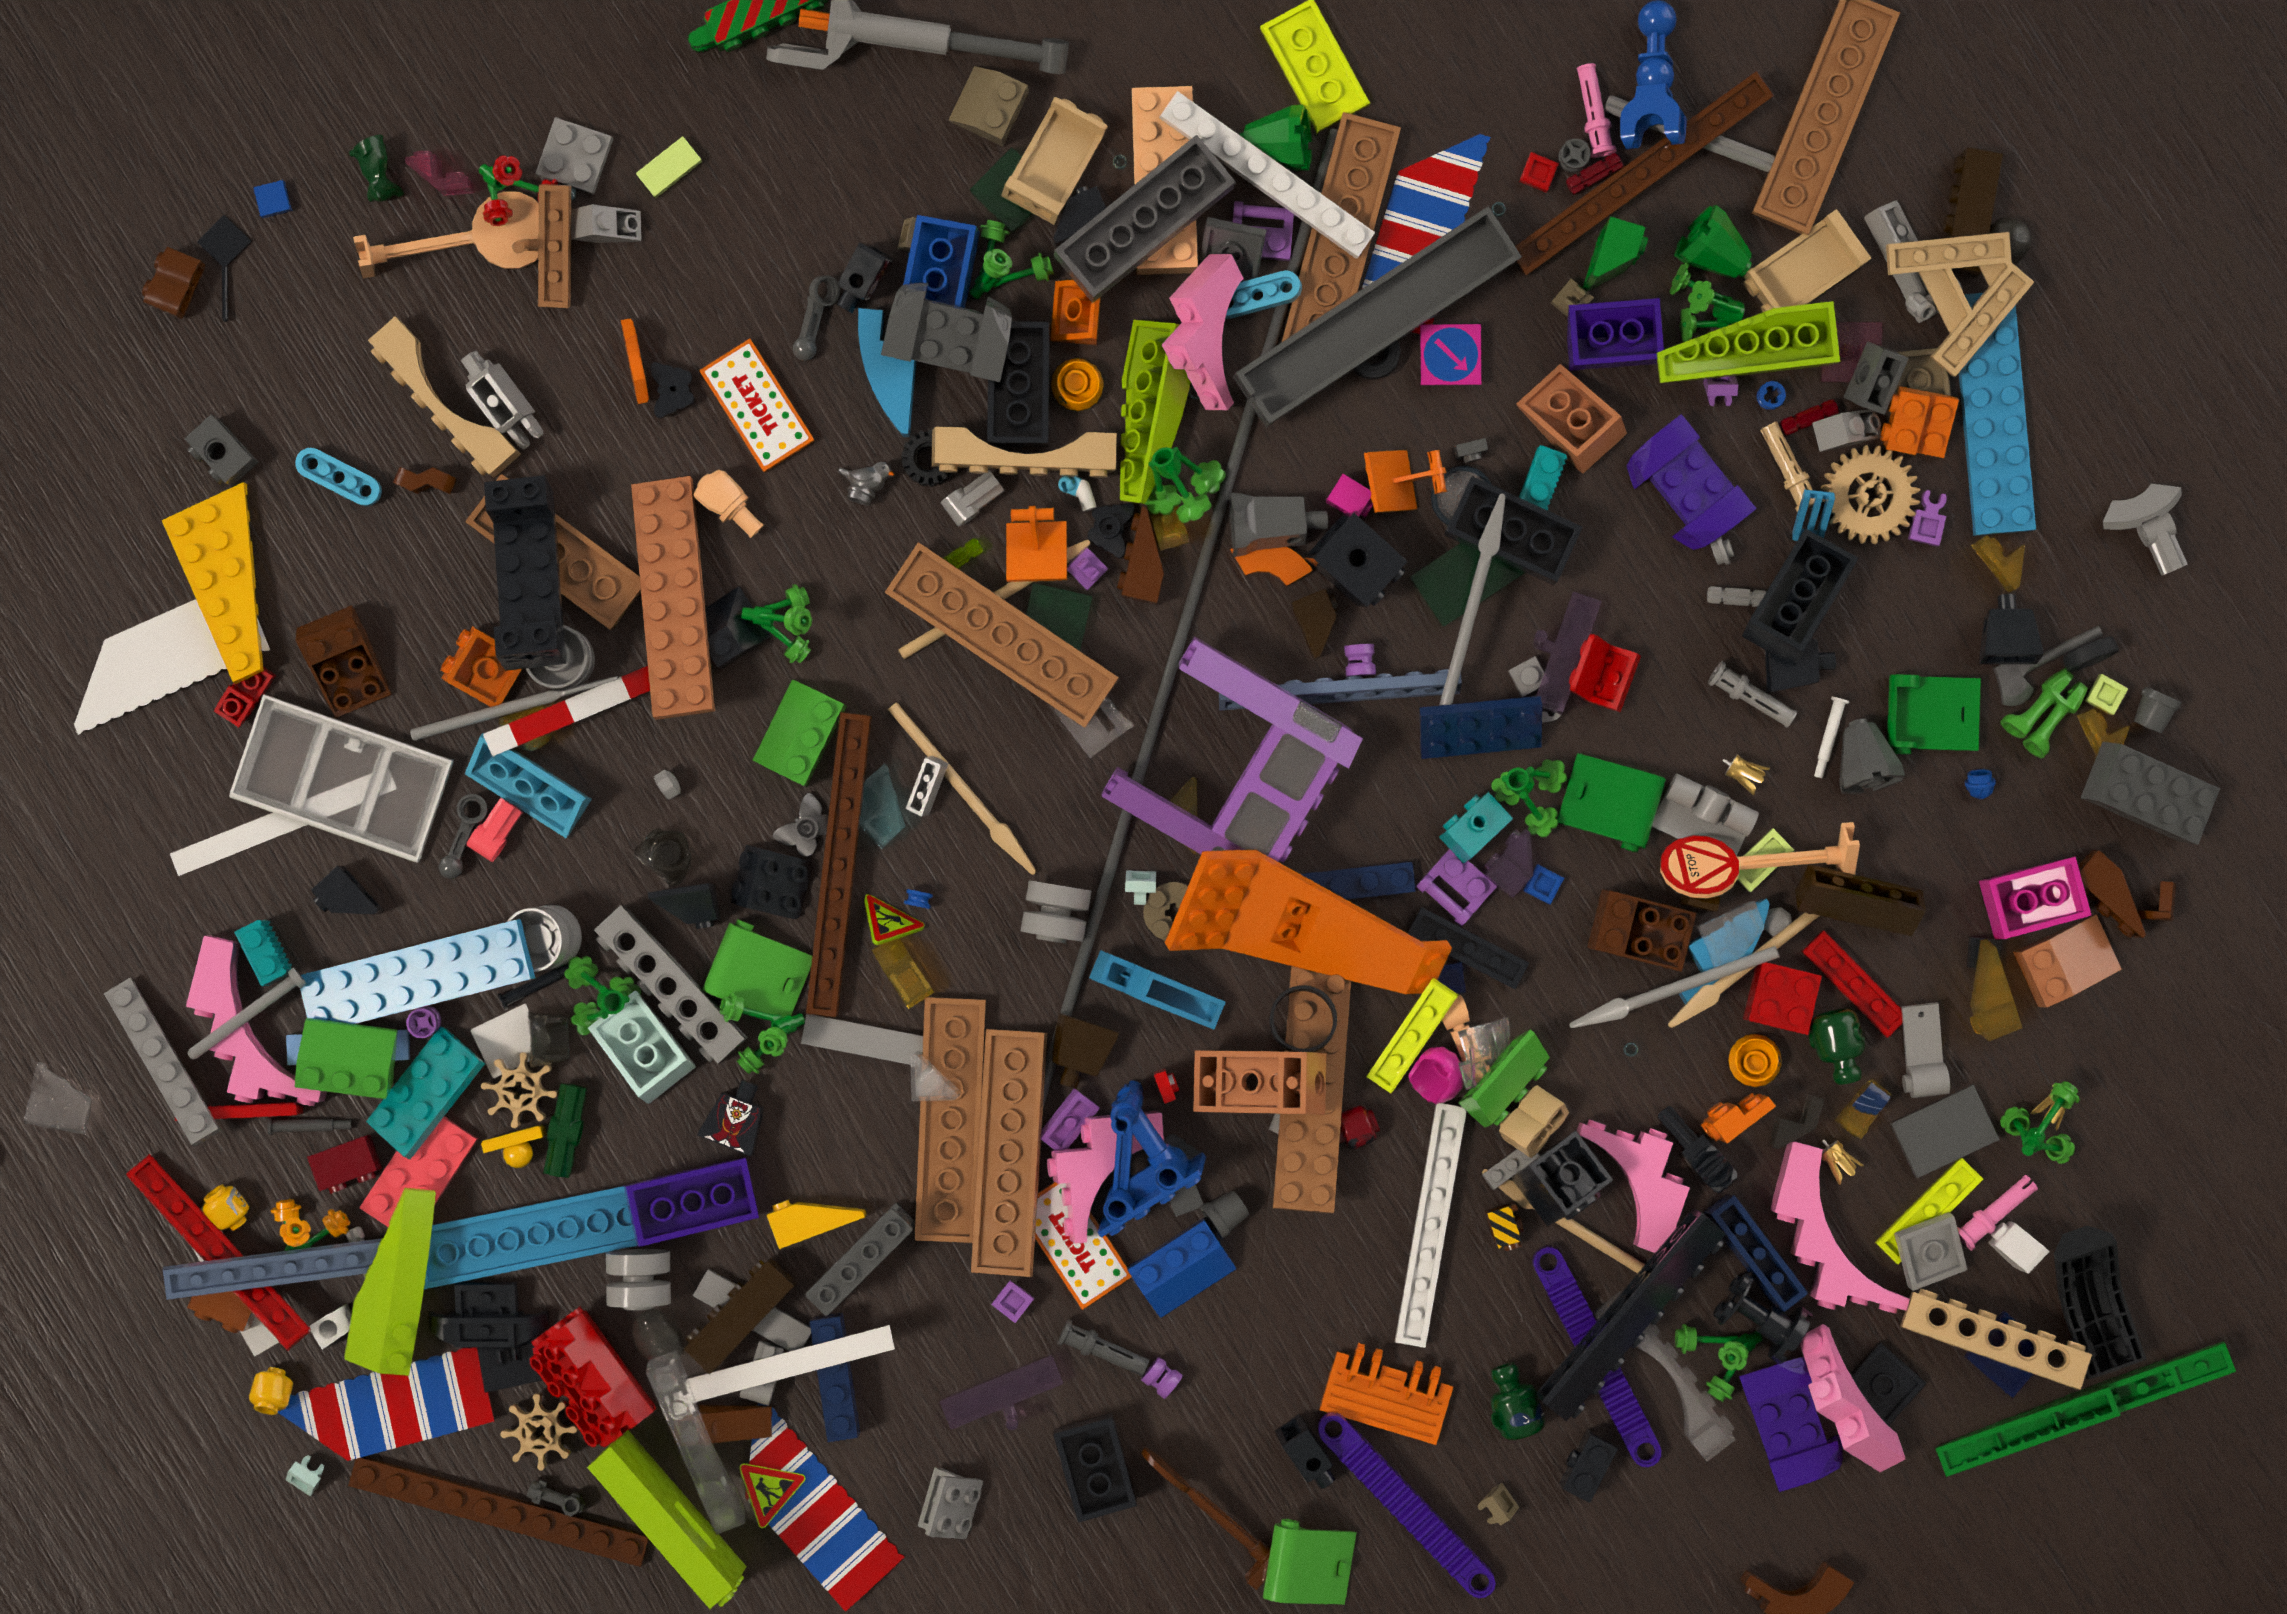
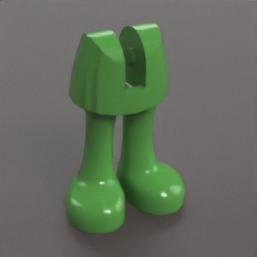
(2020, 725)

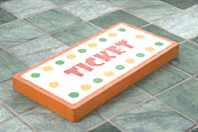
(757, 405)
(1085, 1268)

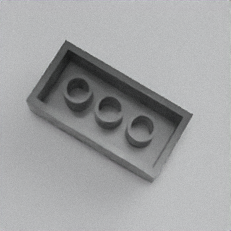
(2150, 793)

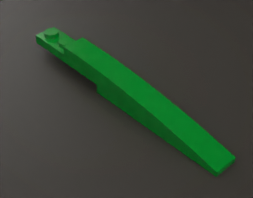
(2085, 1408)

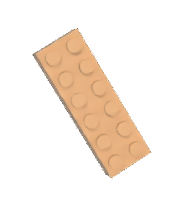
(1151, 146)

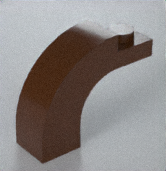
(1816, 1597)

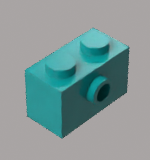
(1476, 827)

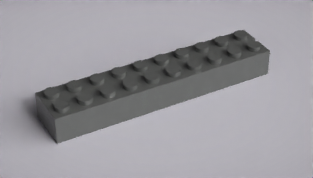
(1377, 316)

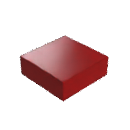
(1538, 172)

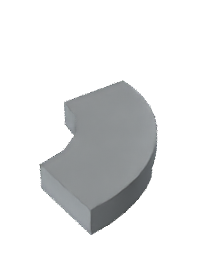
(2132, 512)

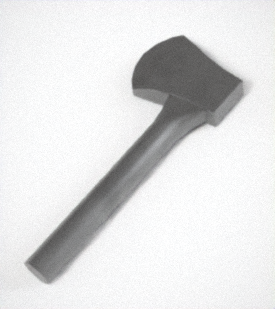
(2010, 677)

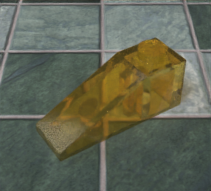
(1991, 997)

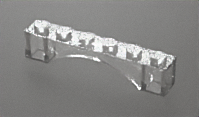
(1701, 1423)
(688, 1429)

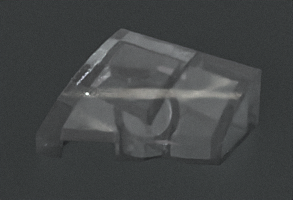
(1732, 933)
(1481, 1049)
(56, 1103)

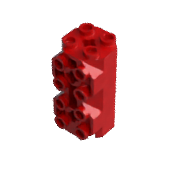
(584, 1367)

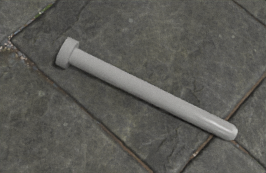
(248, 1013)

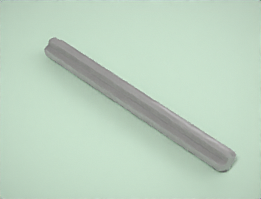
(1720, 145)

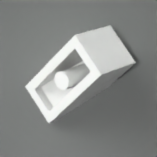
(2017, 1246)

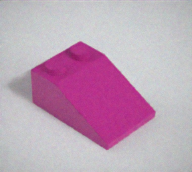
(2035, 898)

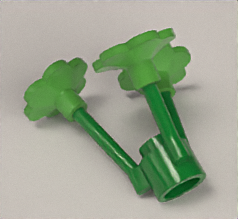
(1164, 498)

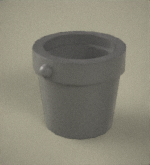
(2155, 710)
(1224, 1213)

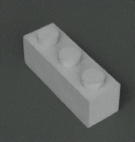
(927, 786)
(1507, 1168)

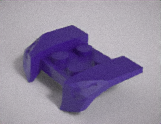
(1689, 484)
(1791, 1424)

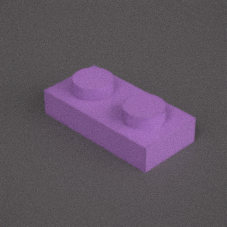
(1067, 1121)

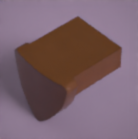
(2166, 904)

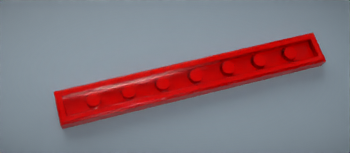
(214, 1245)

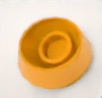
(1077, 384)
(1755, 1060)

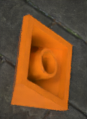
(1074, 315)

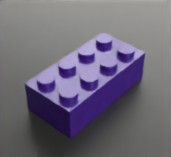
(691, 1201)

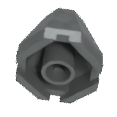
(1867, 759)

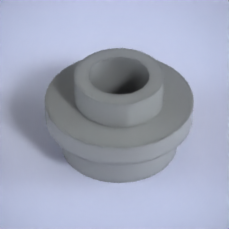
(1722, 551)

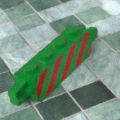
(739, 20)

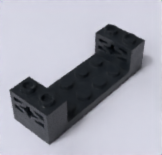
(526, 573)

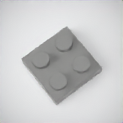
(574, 155)
(1930, 1251)

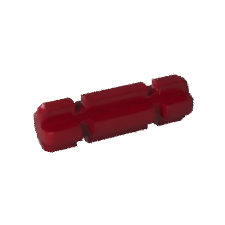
(1594, 173)
(1807, 417)

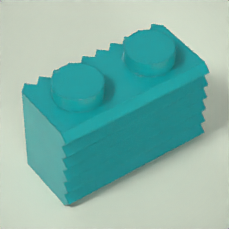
(1543, 476)
(264, 952)

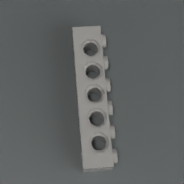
(610, 934)

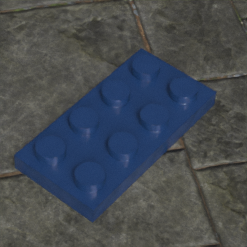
(1480, 727)

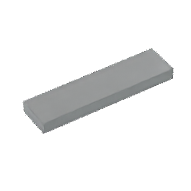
(861, 1039)
(775, 1326)

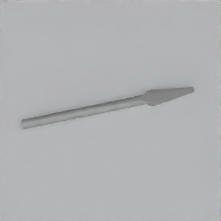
(1488, 546)
(500, 710)
(1620, 1008)

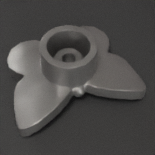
(805, 828)

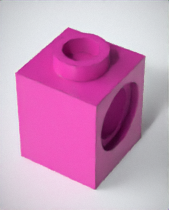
(1350, 497)

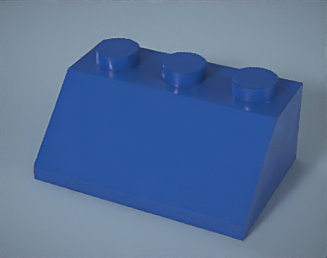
(943, 257)
(1181, 1267)

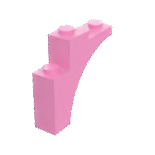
(1197, 341)
(1643, 1162)
(1088, 1168)
(1843, 1403)

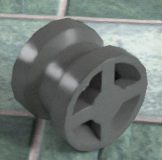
(1578, 151)

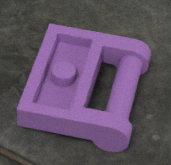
(1277, 240)
(1463, 879)

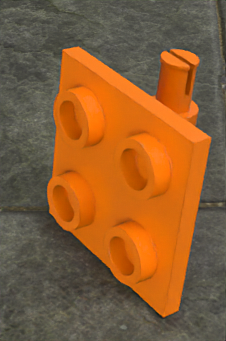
(1392, 479)
(1035, 548)

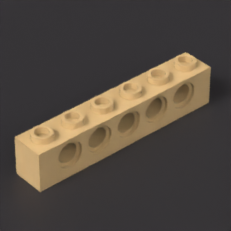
(2074, 1356)

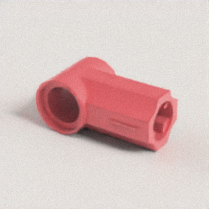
(491, 836)

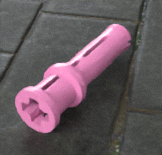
(1597, 124)
(1984, 1221)

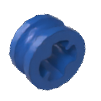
(1779, 399)
(918, 898)

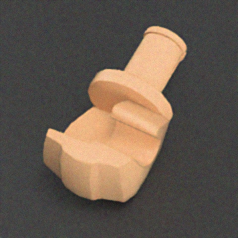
(725, 497)

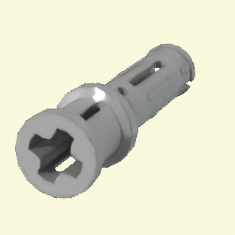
(1739, 687)

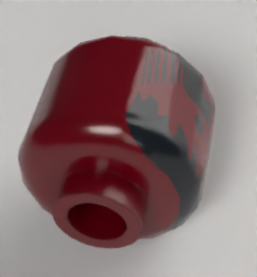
(1358, 1127)

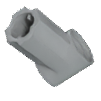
(966, 502)
(2160, 538)
(763, 1393)

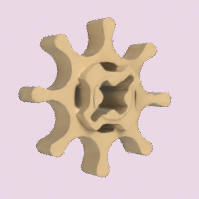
(516, 1103)
(529, 1422)

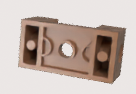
(1285, 1082)

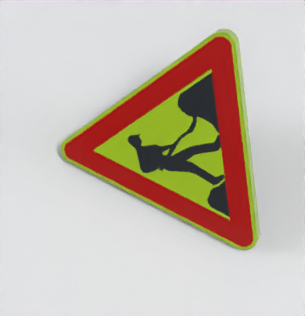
(888, 922)
(769, 1490)

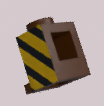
(1505, 1226)

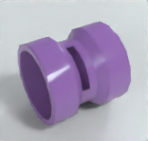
(1362, 653)
(418, 1021)
(1167, 1381)

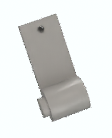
(1923, 1051)

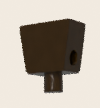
(1080, 1048)

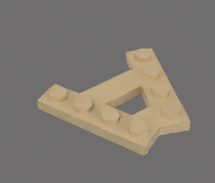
(1966, 325)

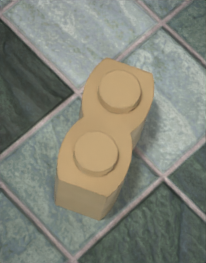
(1533, 1121)

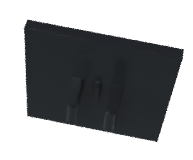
(507, 1366)

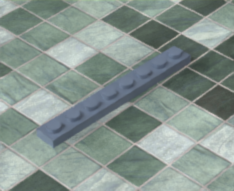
(1359, 689)
(269, 1269)

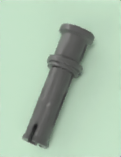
(1089, 1343)

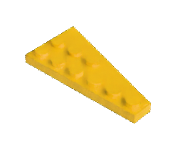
(219, 566)

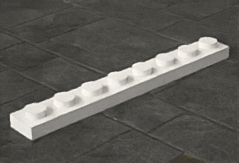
(1268, 175)
(1430, 1225)

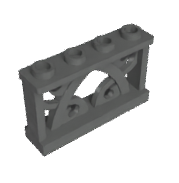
(861, 1259)

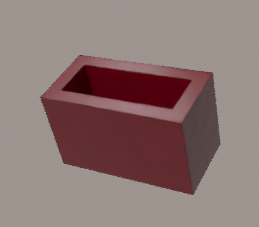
(345, 1162)

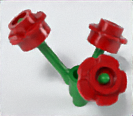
(502, 174)

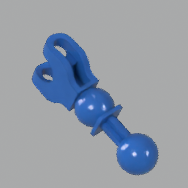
(1654, 77)

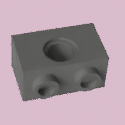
(1876, 377)
(237, 459)

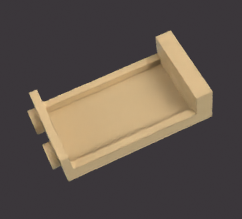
(1055, 160)
(1807, 265)

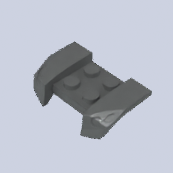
(948, 333)

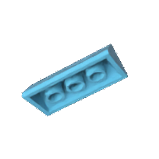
(528, 787)

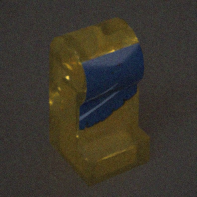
(1863, 1108)

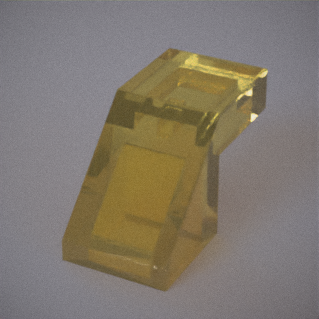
(903, 972)

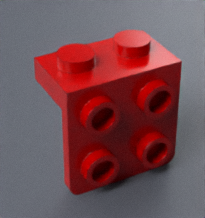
(1603, 673)

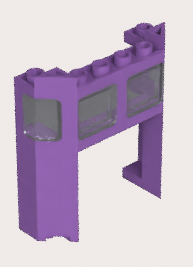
(1278, 781)

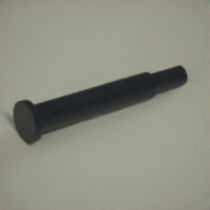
(532, 986)

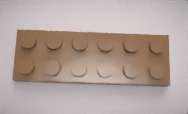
(587, 571)

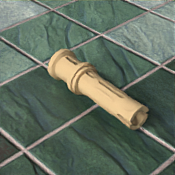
(1795, 479)

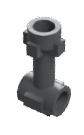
(570, 1504)

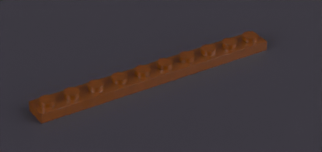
(1641, 173)
(839, 864)
(499, 1510)

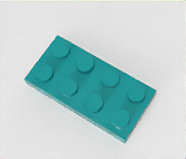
(425, 1092)

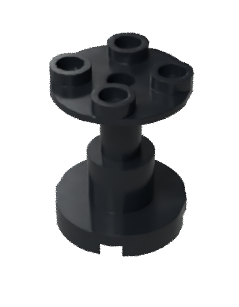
(1783, 1330)

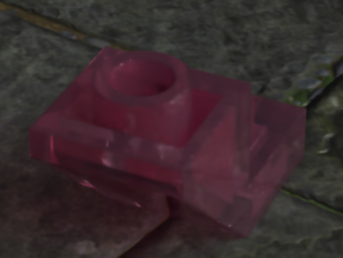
(429, 168)

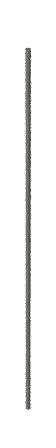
(1182, 631)

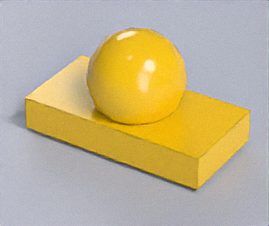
(516, 1150)

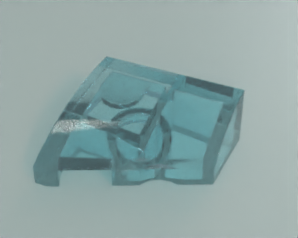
(880, 808)

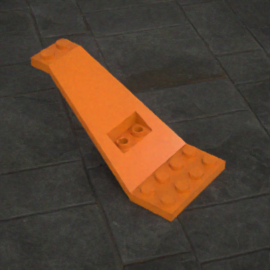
(1275, 914)

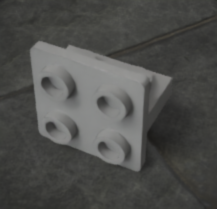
(949, 1505)

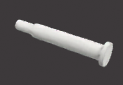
(1830, 735)

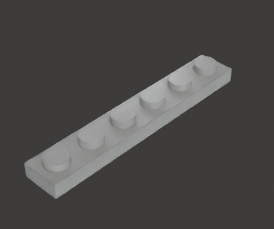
(162, 1062)

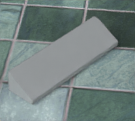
(1891, 226)

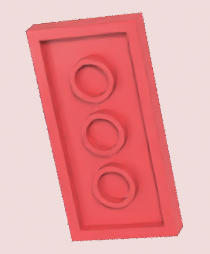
(428, 1169)

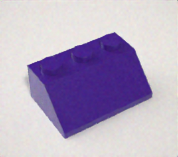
(1614, 334)

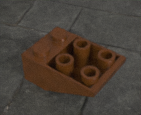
(342, 661)
(1641, 930)

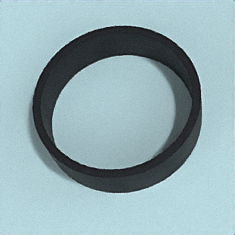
(1309, 989)

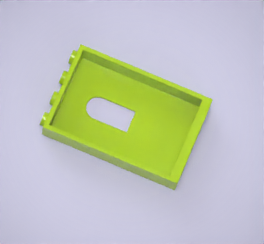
(669, 1520)

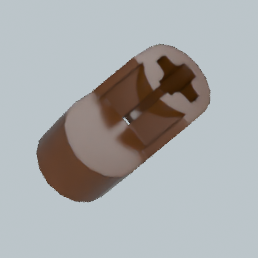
(424, 480)

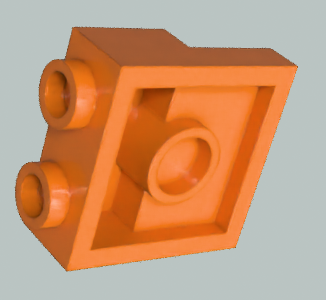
(1919, 422)
(477, 668)
(1729, 1121)

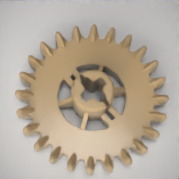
(1882, 468)

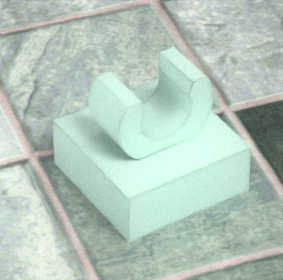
(1140, 883)
(303, 1478)

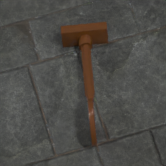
(1257, 1548)

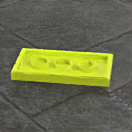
(1314, 65)

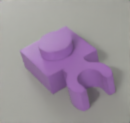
(1928, 524)

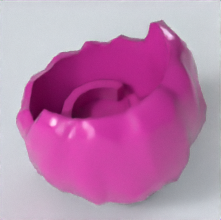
(1437, 1075)

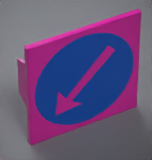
(1450, 354)

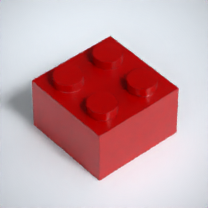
(1782, 997)

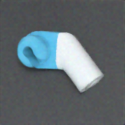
(1080, 488)

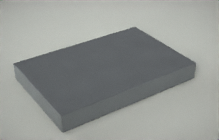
(1944, 1131)

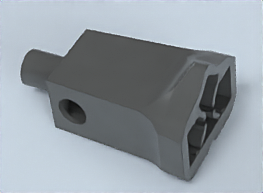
(1270, 522)

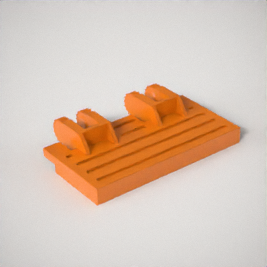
(1385, 1399)

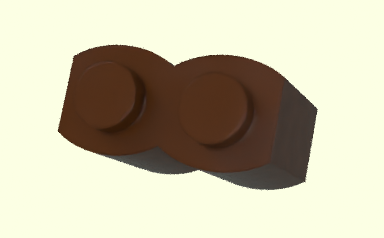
(173, 282)

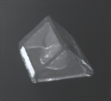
(929, 1082)

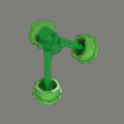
(997, 262)
(795, 620)
(771, 1041)
(2058, 1147)
(1733, 1355)

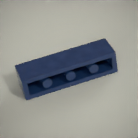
(1756, 1253)
(836, 1383)

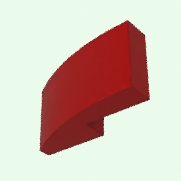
(243, 697)

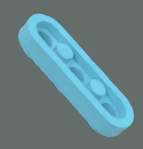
(1273, 296)
(327, 470)

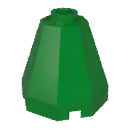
(1283, 137)
(1715, 245)

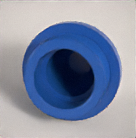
(1980, 783)

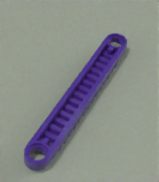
(1577, 1321)
(1406, 1505)

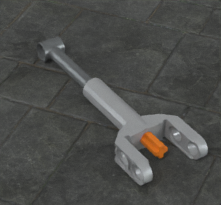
(850, 25)

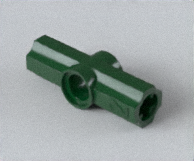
(565, 1130)

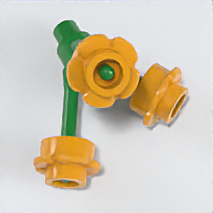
(296, 1232)

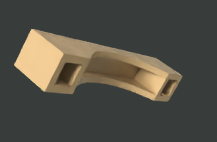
(403, 352)
(960, 448)

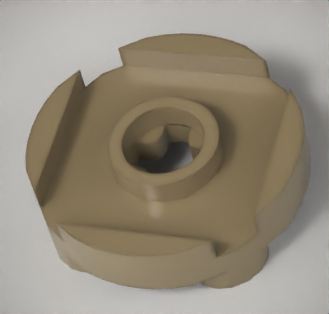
(1159, 902)

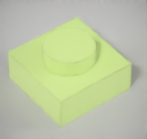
(2106, 694)

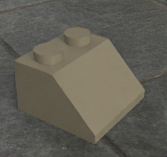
(989, 104)

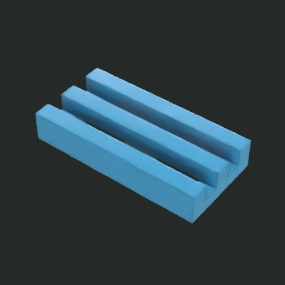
(1818, 495)

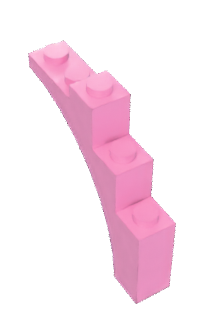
(216, 992)
(1836, 1277)

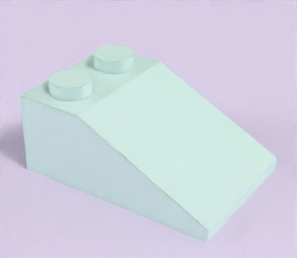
(642, 1048)

